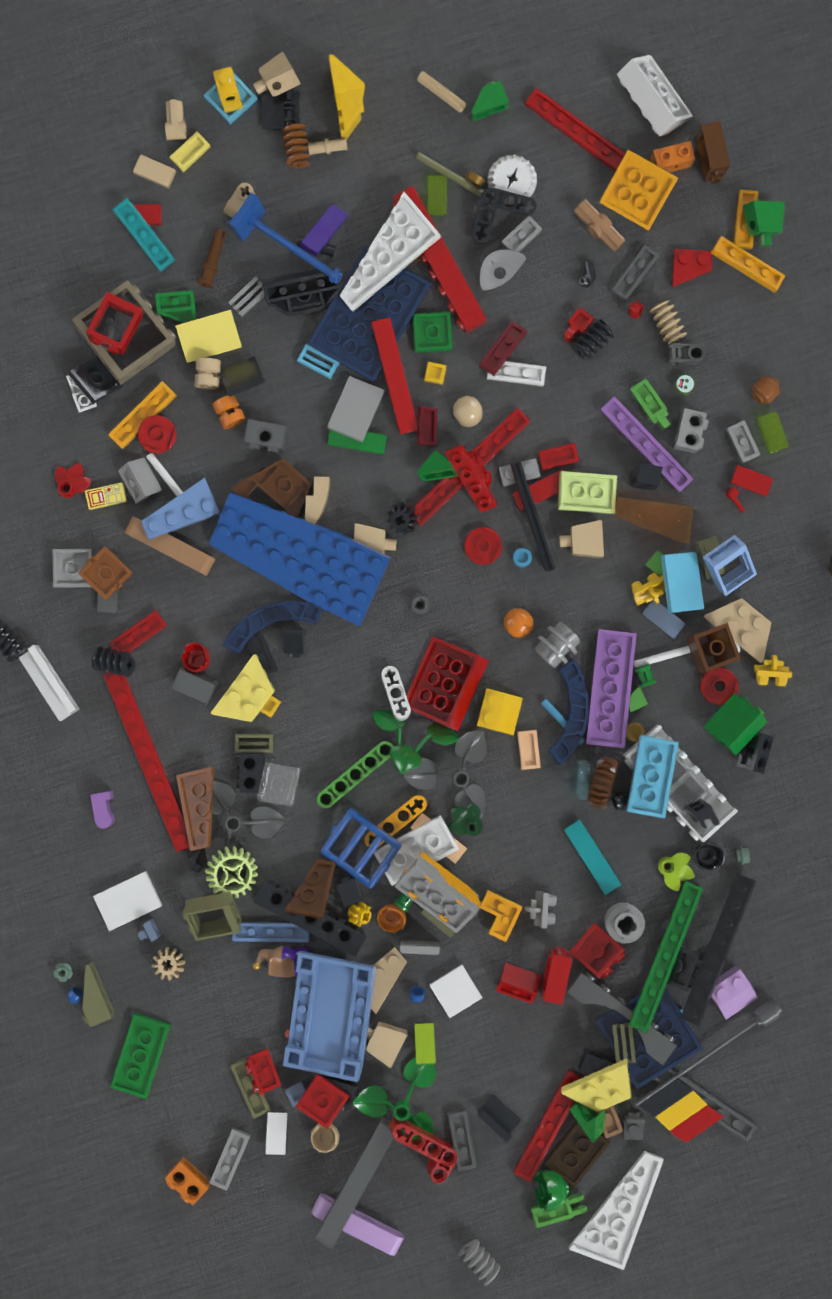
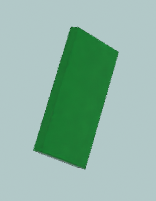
(140, 1055)

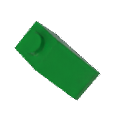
(490, 101)

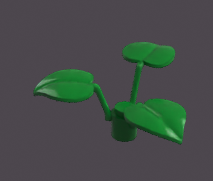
(404, 757)
(374, 1104)

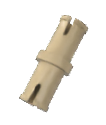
(327, 146)

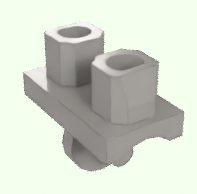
(539, 909)

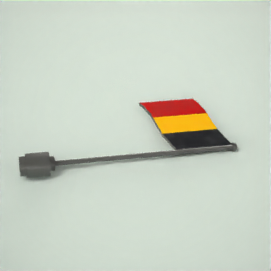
(682, 1108)

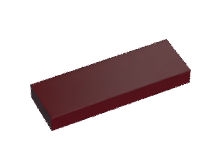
(503, 348)

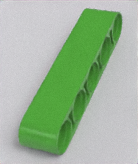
(348, 780)

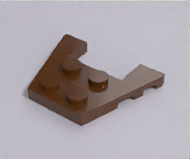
(281, 483)

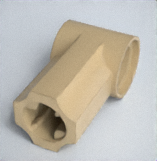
(175, 125)

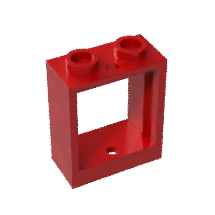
(124, 307)
(556, 975)

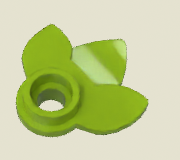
(678, 870)

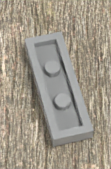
(229, 1159)

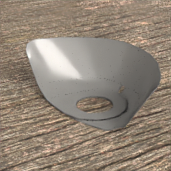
(507, 259)

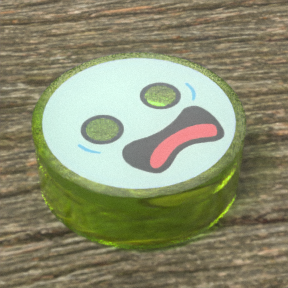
(684, 384)

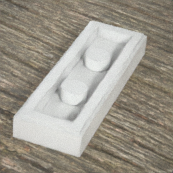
(520, 373)

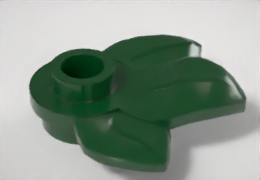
(463, 818)

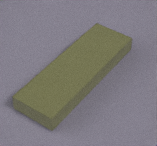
(256, 1104)

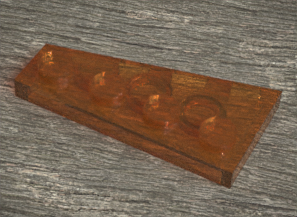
(661, 518)

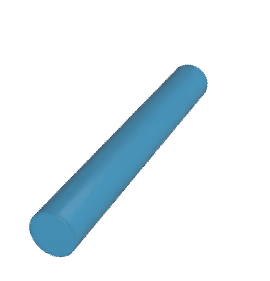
(559, 718)

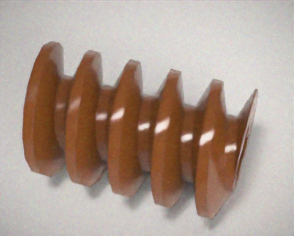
(294, 146)

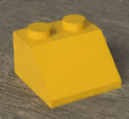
(499, 711)

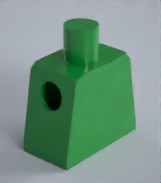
(764, 220)

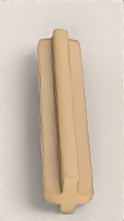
(441, 91)

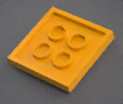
(638, 189)

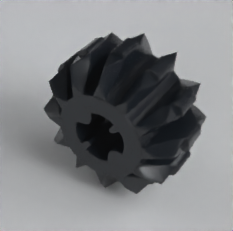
(398, 521)

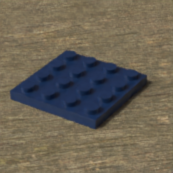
(668, 1019)

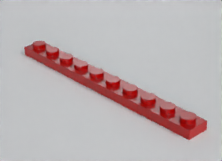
(148, 759)

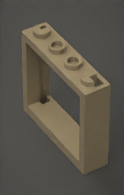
(146, 359)

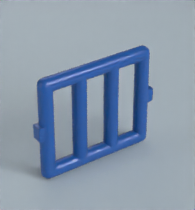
(340, 860)

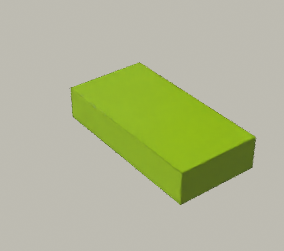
(425, 1043)

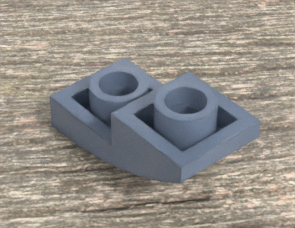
(666, 621)

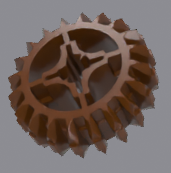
(602, 782)

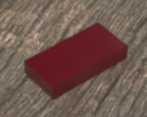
(427, 426)

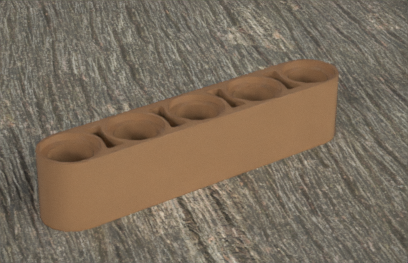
(172, 547)

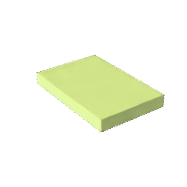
(587, 492)

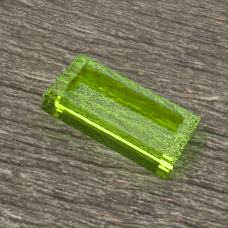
(437, 195)
(772, 432)

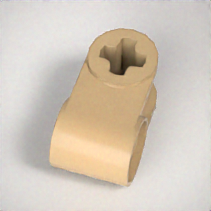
(237, 199)

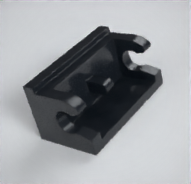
(700, 811)

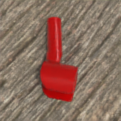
(731, 494)

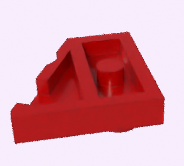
(690, 264)

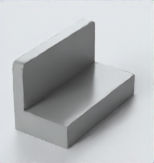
(139, 479)

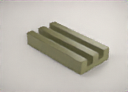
(270, 743)
(631, 1042)

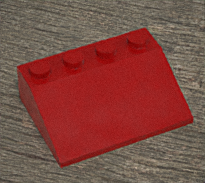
(445, 683)

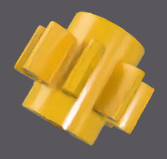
(359, 914)

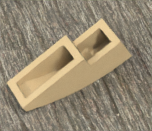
(316, 504)

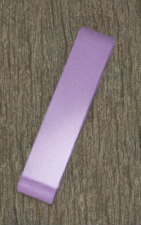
(363, 1227)

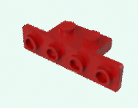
(473, 475)

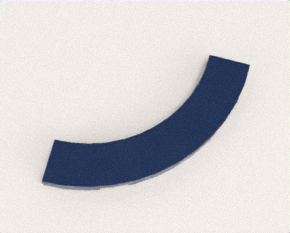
(269, 615)
(577, 713)

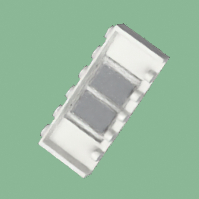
(687, 787)

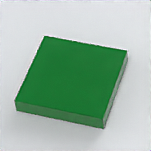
(432, 332)

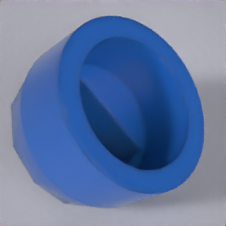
(416, 990)
(75, 995)

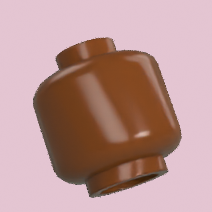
(765, 390)

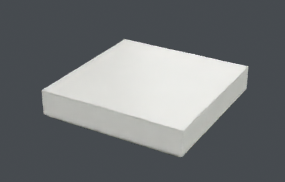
(455, 991)

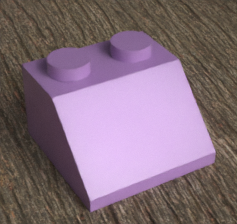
(733, 992)

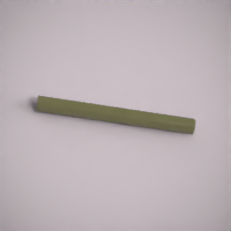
(450, 174)

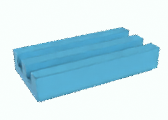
(303, 354)

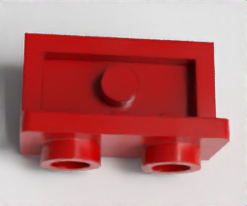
(263, 1072)

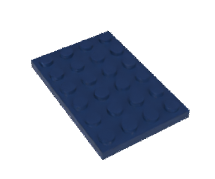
(349, 334)

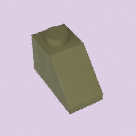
(704, 547)

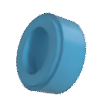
(522, 557)

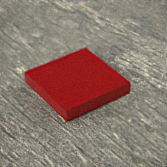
(322, 1100)

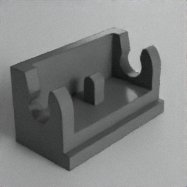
(195, 685)

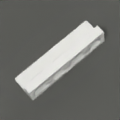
(48, 682)

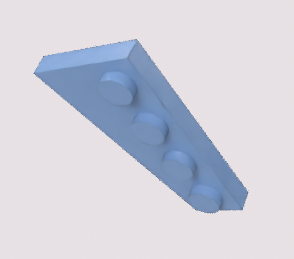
(186, 509)

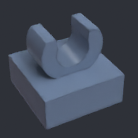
(150, 930)

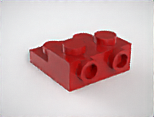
(598, 951)

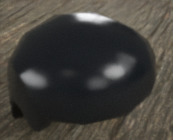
(708, 855)

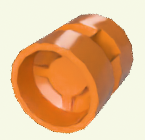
(226, 405)

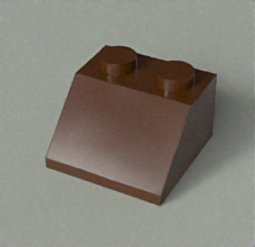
(713, 648)

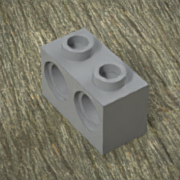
(686, 429)

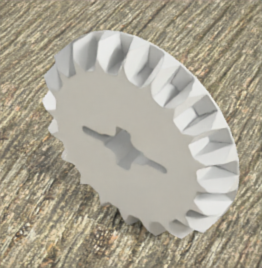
(505, 168)

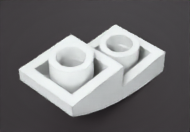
(79, 397)
(276, 1133)

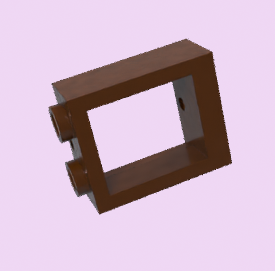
(712, 152)

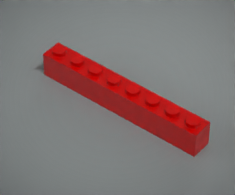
(448, 275)

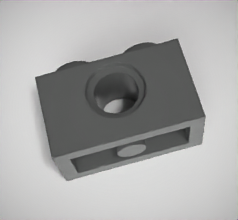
(257, 428)

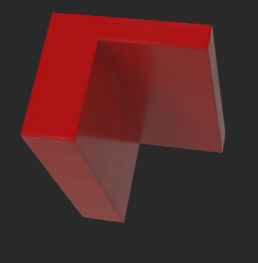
(518, 983)

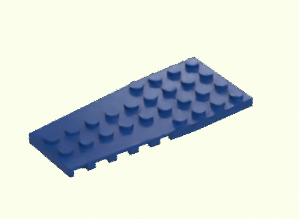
(301, 556)

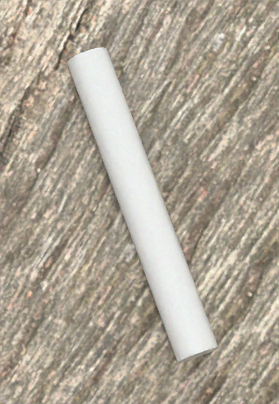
(164, 474)
(662, 656)

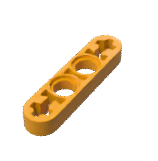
(393, 818)

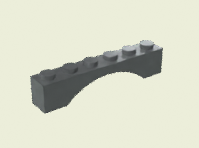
(589, 992)

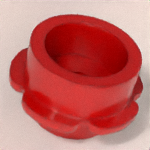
(635, 309)

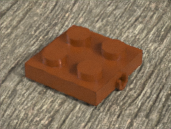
(105, 573)

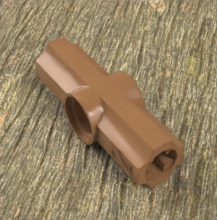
(599, 226)

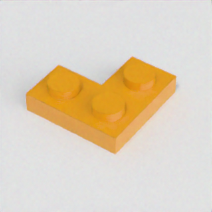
(505, 912)

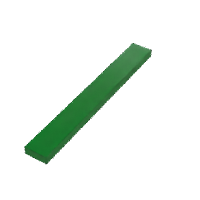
(665, 957)

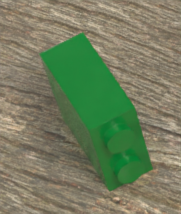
(735, 723)

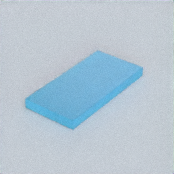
(652, 776)

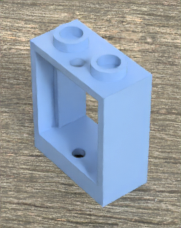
(723, 555)

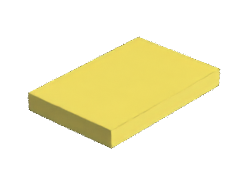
(208, 336)

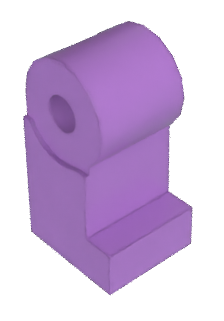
(101, 809)

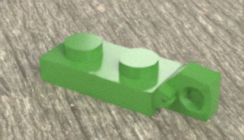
(650, 403)

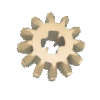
(175, 963)

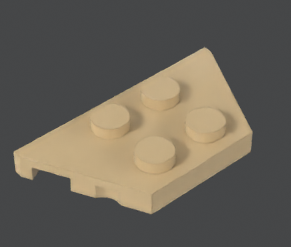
(746, 624)

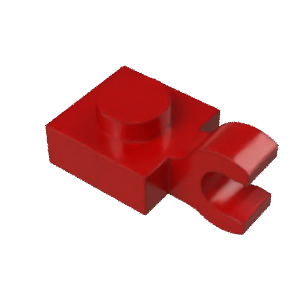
(579, 323)

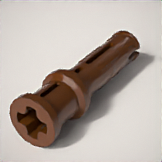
(210, 267)

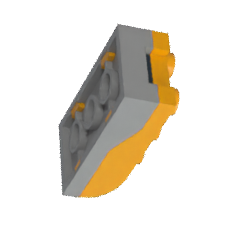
(439, 892)

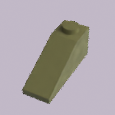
(95, 999)

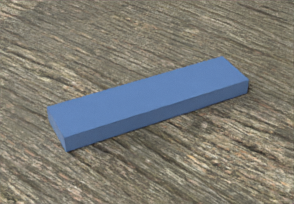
(270, 932)

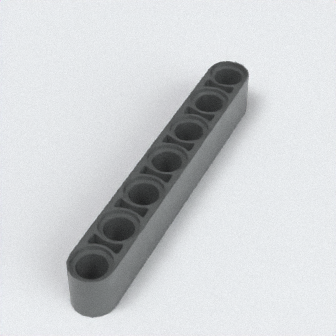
(355, 1184)

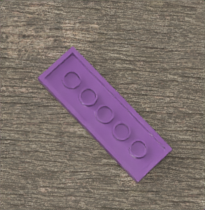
(611, 688)

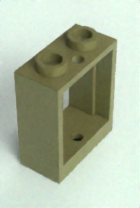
(215, 928)

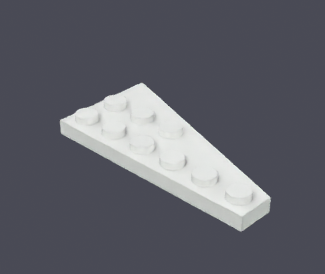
(395, 247)

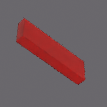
(540, 490)
(139, 633)

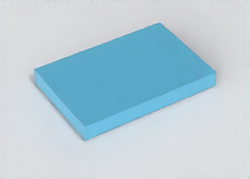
(682, 582)

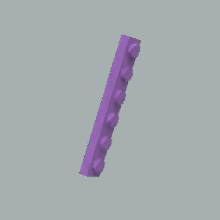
(646, 444)

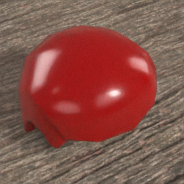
(195, 657)

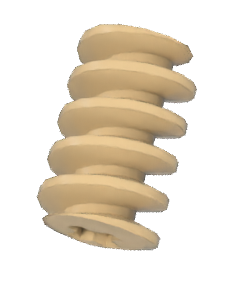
(667, 322)

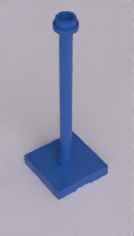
(249, 217)

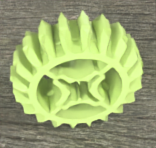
(236, 867)

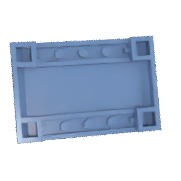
(330, 1016)

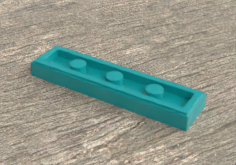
(143, 234)
(592, 857)

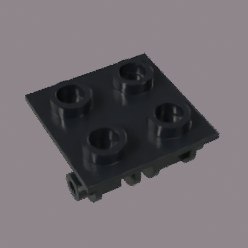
(280, 109)

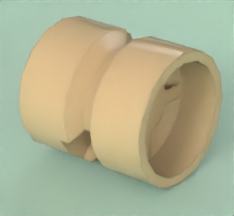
(207, 373)

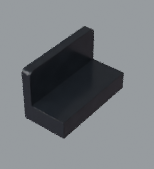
(499, 1117)

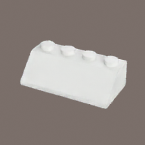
(654, 95)

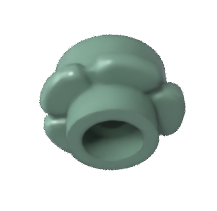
(743, 855)
(63, 967)

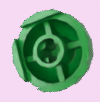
(551, 1190)

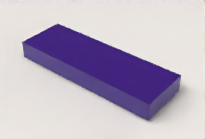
(324, 230)

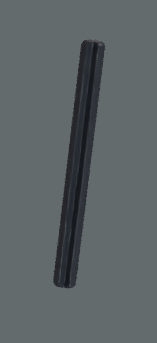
(532, 516)

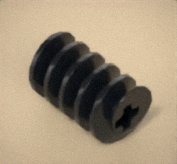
(592, 339)
(9, 645)
(113, 661)

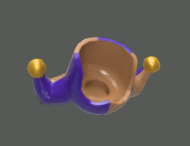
(281, 960)

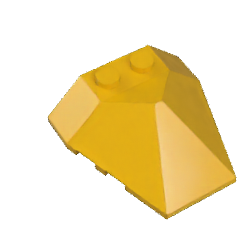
(348, 95)

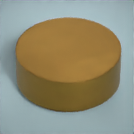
(474, 178)
(633, 731)

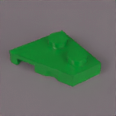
(177, 305)

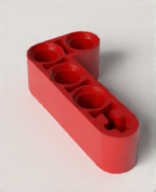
(421, 1144)

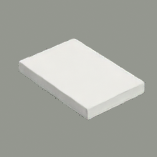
(127, 900)

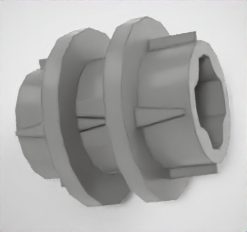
(557, 644)
(630, 932)

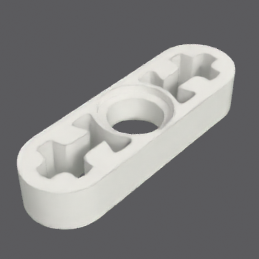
(396, 678)

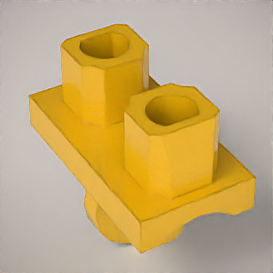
(648, 591)
(772, 668)

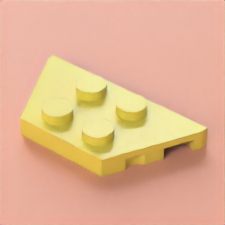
(246, 694)
(602, 1087)

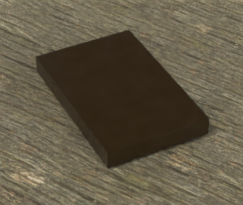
(575, 1154)

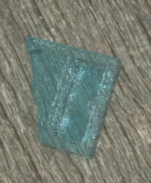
(582, 786)

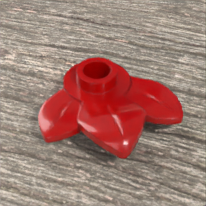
(72, 477)

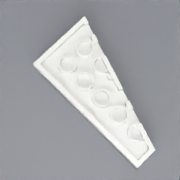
(616, 1222)

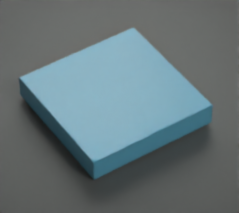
(246, 95)

